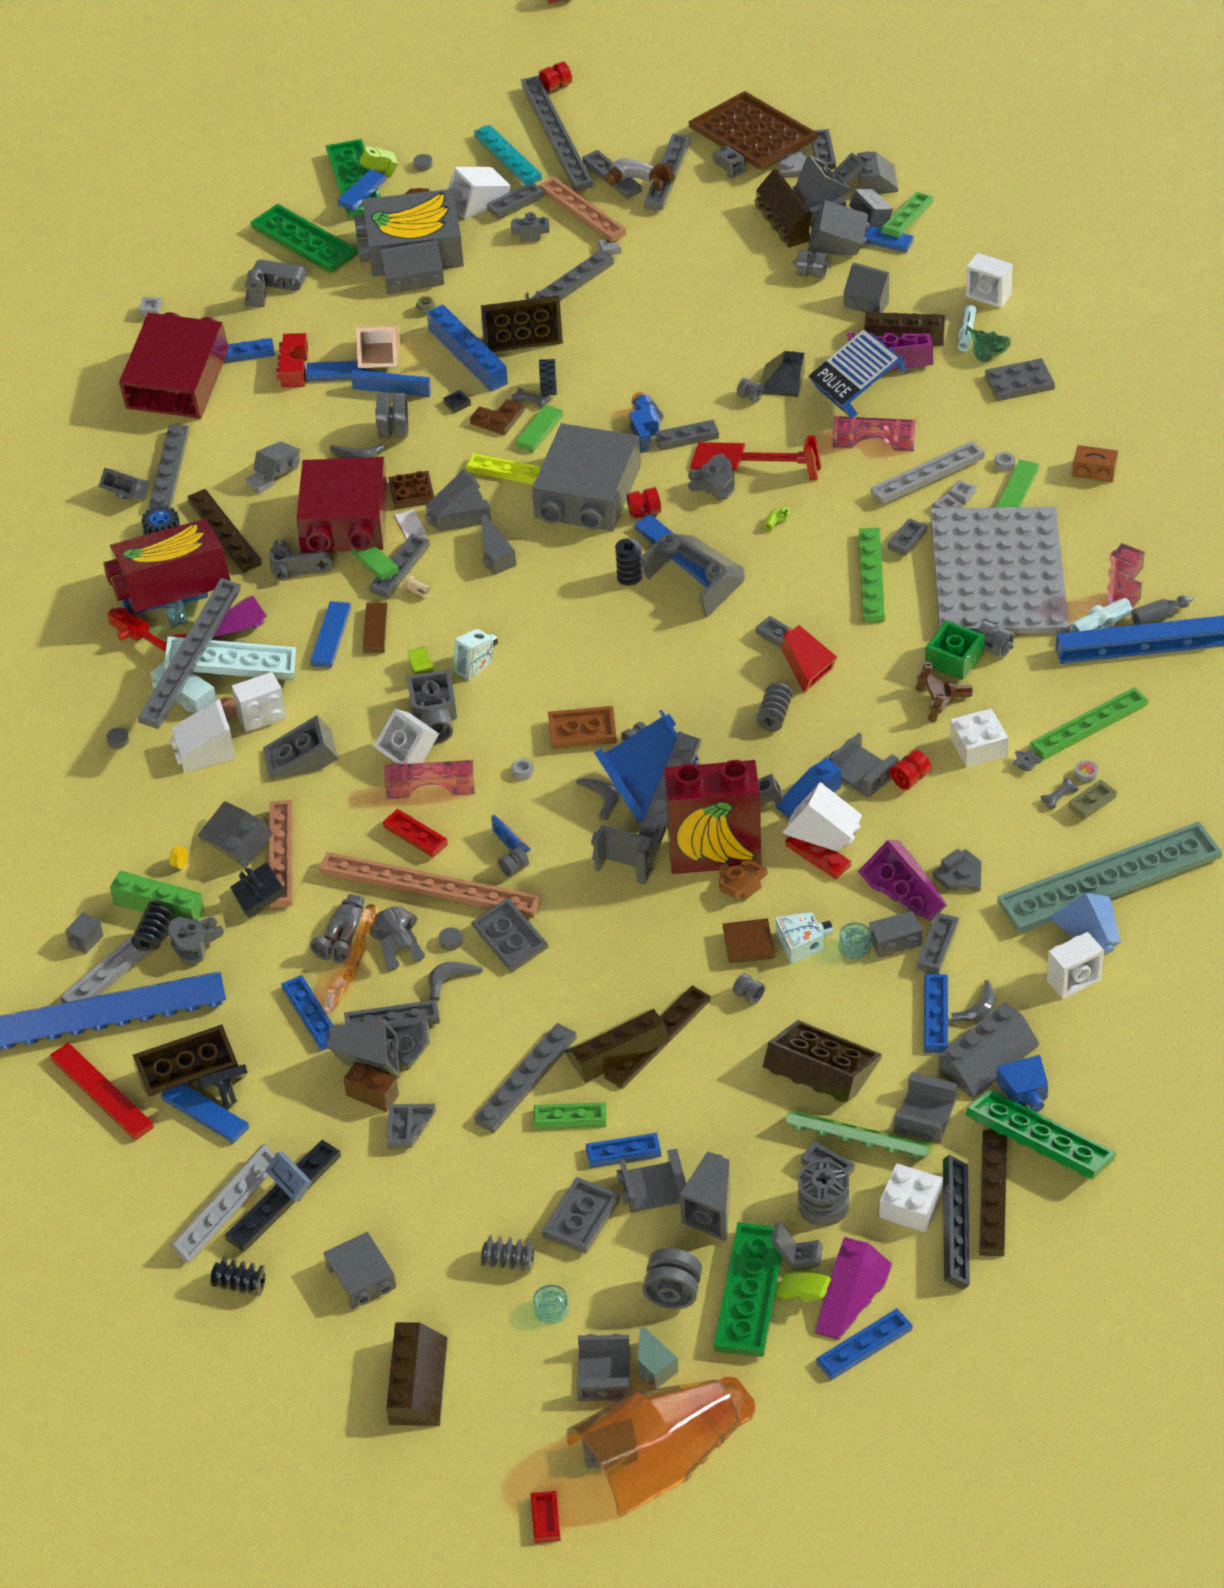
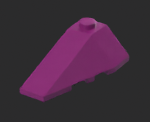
(242, 616)
(902, 879)
(854, 1281)

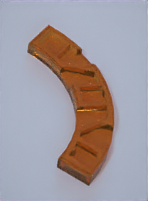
(353, 960)

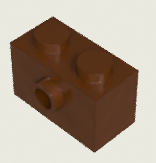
(371, 1086)

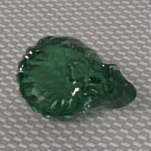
(988, 344)

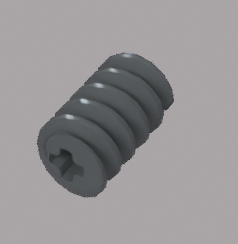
(774, 706)
(508, 1254)

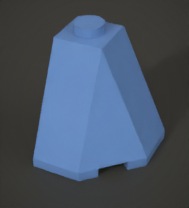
(1092, 915)

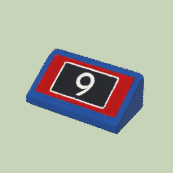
(507, 835)

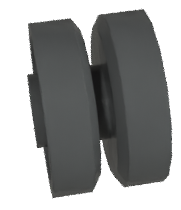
(392, 415)
(672, 1278)

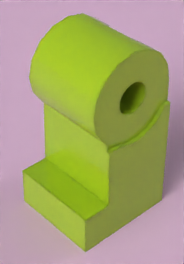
(379, 159)
(419, 661)

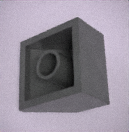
(877, 174)
(866, 289)

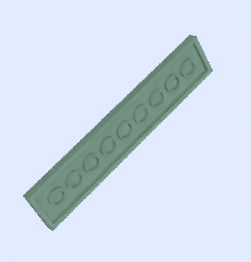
(1111, 875)

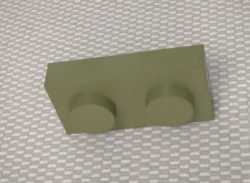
(1092, 799)

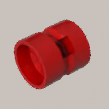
(554, 76)
(643, 503)
(910, 769)

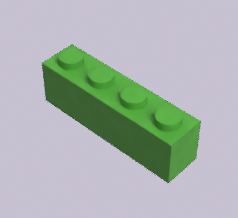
(137, 891)

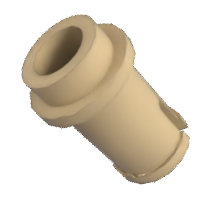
(416, 587)

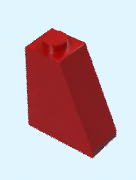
(806, 657)

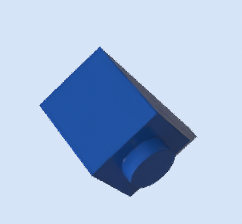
(823, 772)

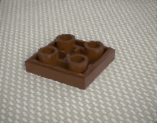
(411, 489)
(748, 940)

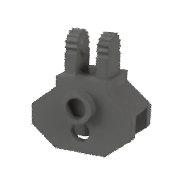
(714, 477)
(193, 937)

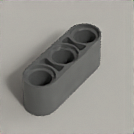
(281, 274)

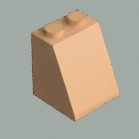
(378, 346)

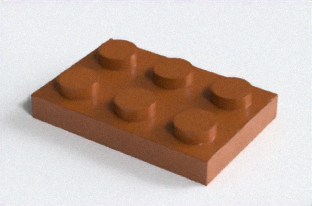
(582, 727)

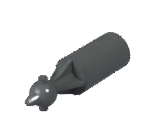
(1158, 610)

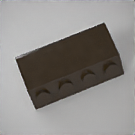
(783, 209)
(906, 323)
(618, 1044)
(184, 1060)
(416, 1375)

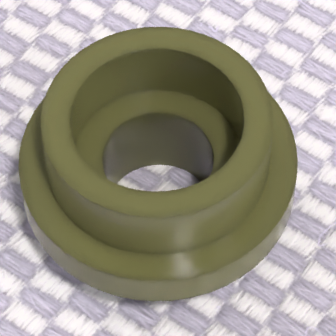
(425, 304)

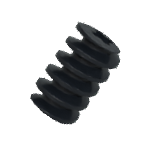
(628, 561)
(152, 927)
(238, 1277)

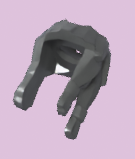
(394, 932)

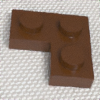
(500, 420)

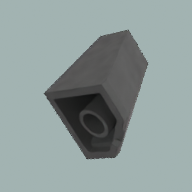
(819, 183)
(457, 504)

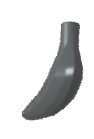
(357, 453)
(606, 790)
(445, 971)
(981, 1009)

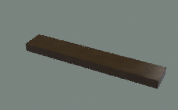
(675, 1020)

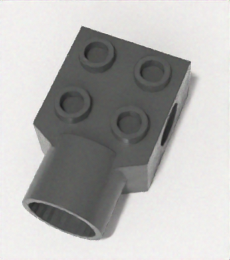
(433, 701)

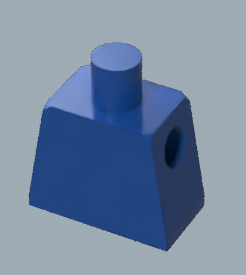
(1024, 1082)

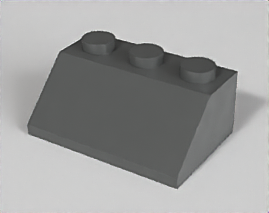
(412, 267)

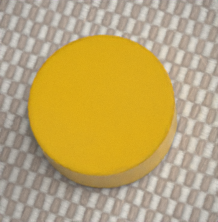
(178, 857)

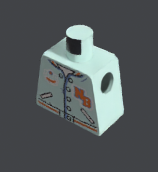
(473, 653)
(801, 935)

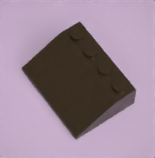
(522, 324)
(820, 1060)

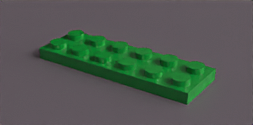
(347, 169)
(304, 238)
(1040, 1134)
(748, 1292)

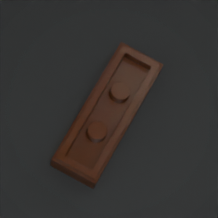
(375, 627)

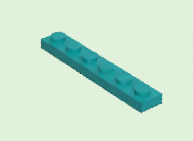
(507, 155)

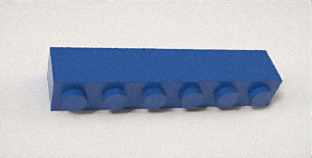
(467, 347)

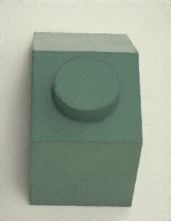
(655, 1360)

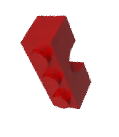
(291, 361)

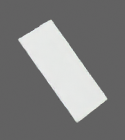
(410, 524)

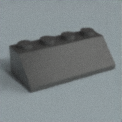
(991, 1043)

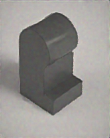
(729, 161)
(256, 291)
(770, 790)

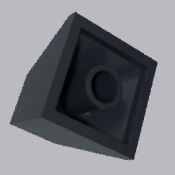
(784, 374)

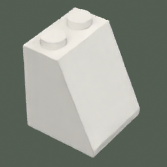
(476, 188)
(203, 739)
(824, 820)

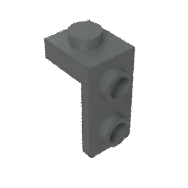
(797, 1255)

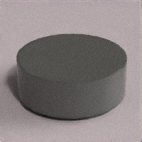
(423, 162)
(117, 737)
(450, 938)

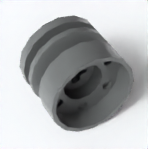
(823, 1193)

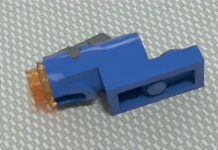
(644, 419)

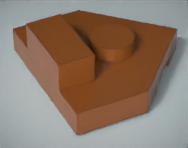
(741, 879)

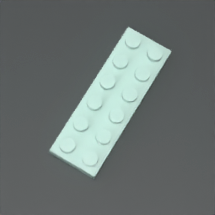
(240, 659)

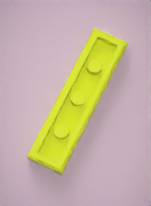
(502, 468)

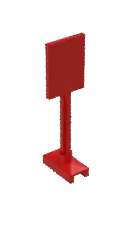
(736, 454)

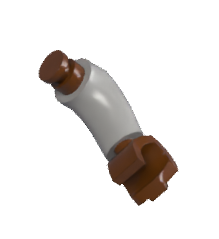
(629, 168)

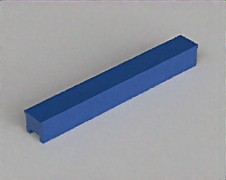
(1140, 639)

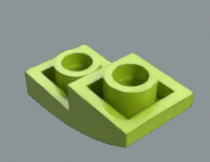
(805, 1285)

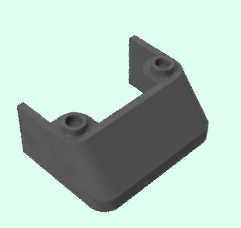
(720, 570)

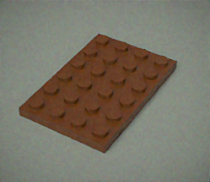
(753, 130)

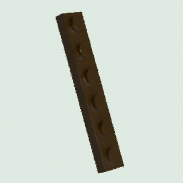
(225, 530)
(993, 1194)

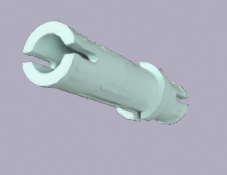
(964, 340)

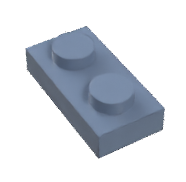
(288, 1176)

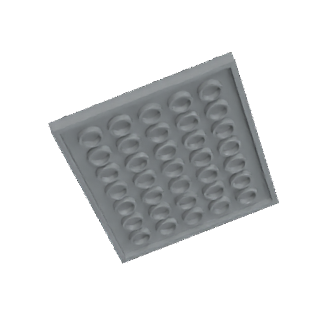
(999, 568)

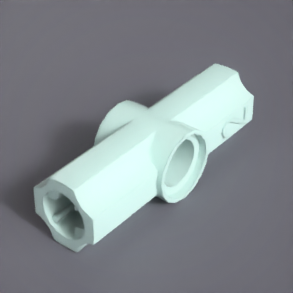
(1103, 617)

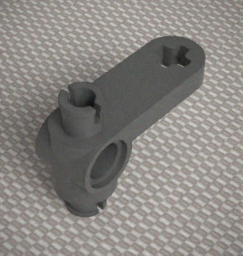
(286, 564)

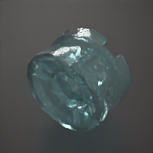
(175, 614)
(855, 940)
(545, 1310)

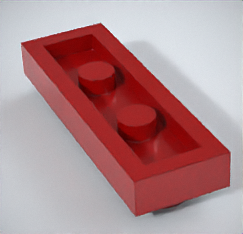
(415, 833)
(823, 858)

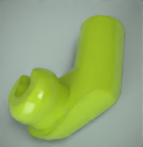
(776, 516)

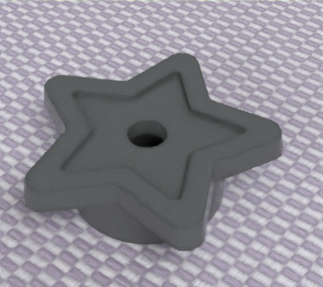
(1026, 760)

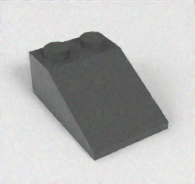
(301, 750)
(236, 833)

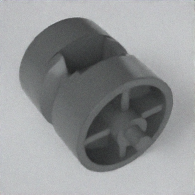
(811, 264)
(995, 639)

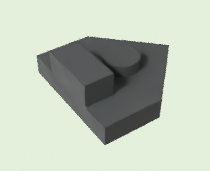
(530, 227)
(959, 871)
(412, 1040)

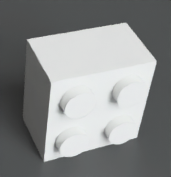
(989, 280)
(259, 702)
(978, 737)
(405, 738)
(1075, 965)
(911, 1197)

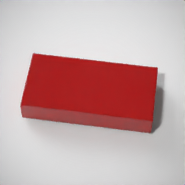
(545, 1516)

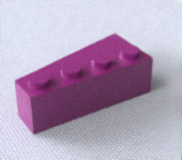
(913, 348)

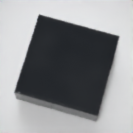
(457, 401)

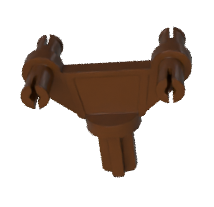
(940, 691)

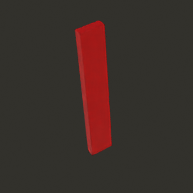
(102, 1091)

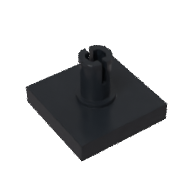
(257, 889)
(223, 1082)

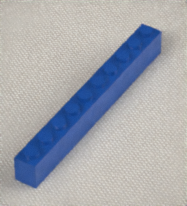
(111, 1008)

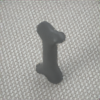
(521, 395)
(1051, 799)

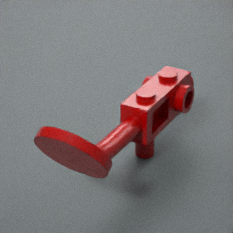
(134, 627)

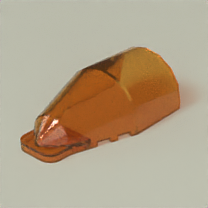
(662, 1435)

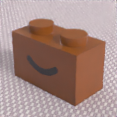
(1095, 463)

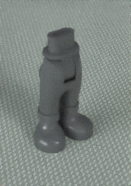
(344, 919)

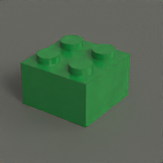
(954, 649)

